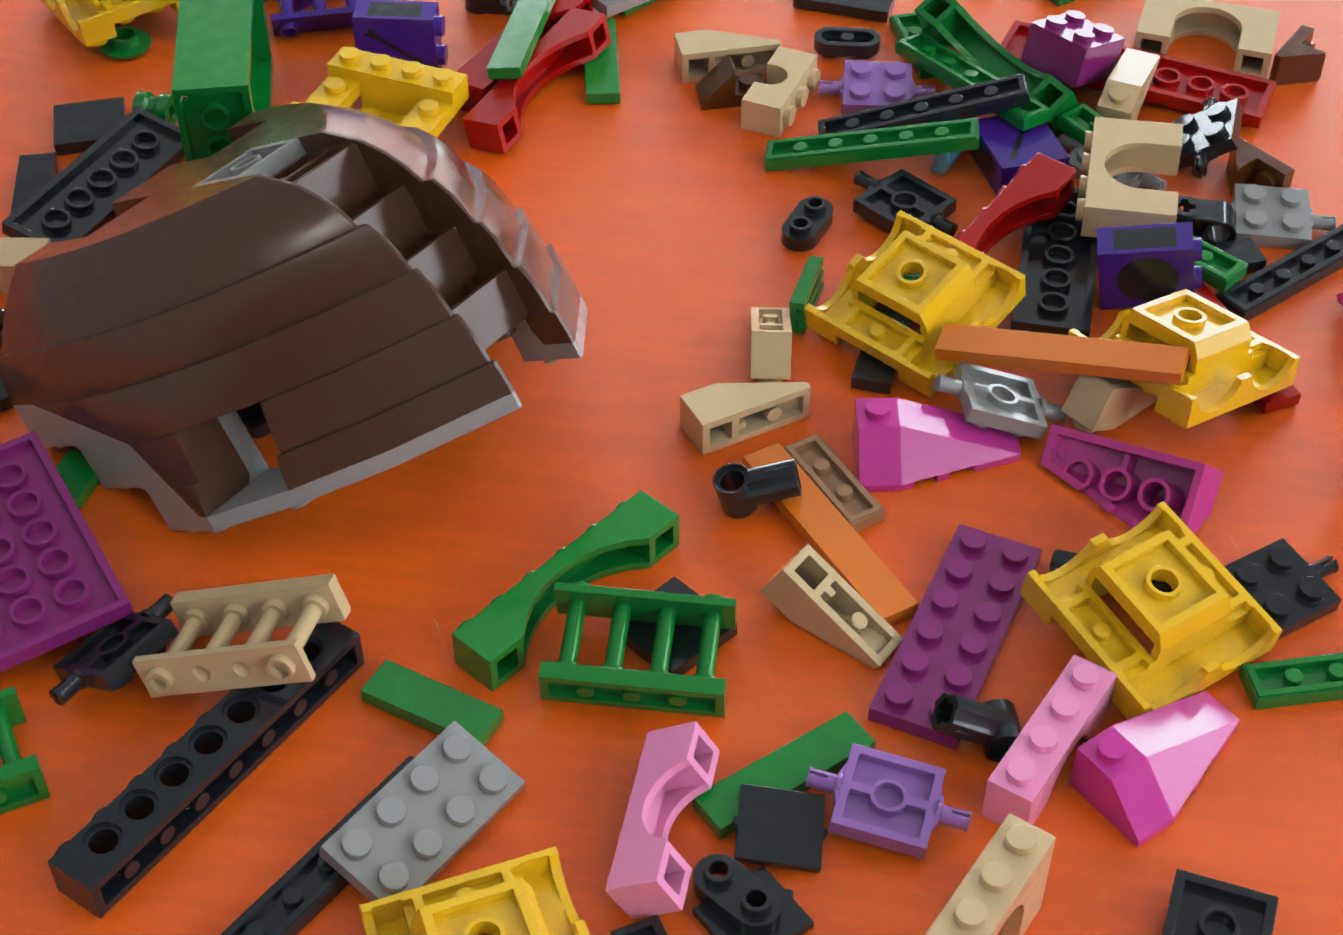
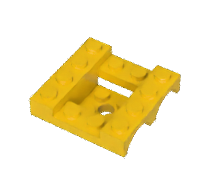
(94, 20)
(393, 89)
(954, 288)
(1226, 362)
(1197, 629)
(500, 899)

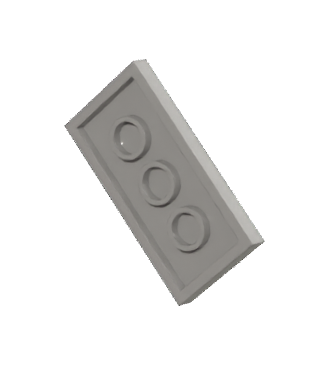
(422, 816)

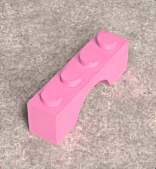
(1036, 757)
(646, 869)

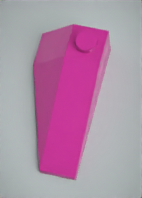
(914, 441)
(1132, 478)
(1151, 763)

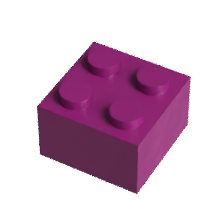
(1072, 48)

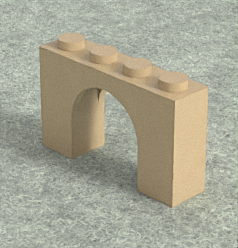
(1244, 28)
(1120, 148)
(1002, 886)

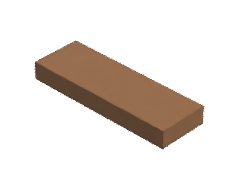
(836, 482)

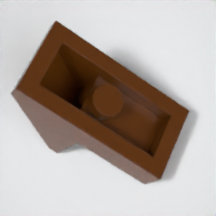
(1298, 59)
(723, 88)
(1257, 167)

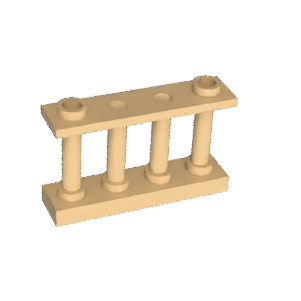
(238, 609)

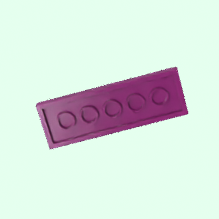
(955, 631)

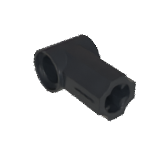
(744, 489)
(987, 724)

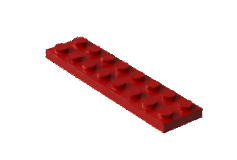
(1182, 83)

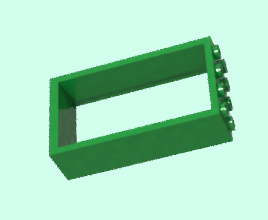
(222, 69)

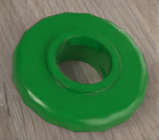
(128, 45)

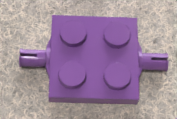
(874, 85)
(887, 800)

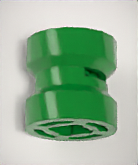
(159, 105)

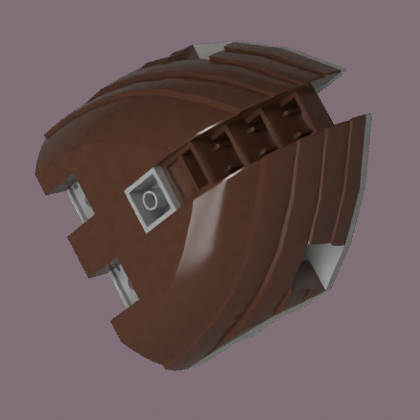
(299, 266)

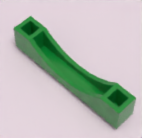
(956, 29)
(498, 638)

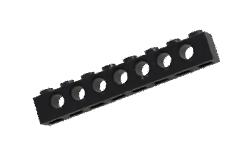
(196, 776)

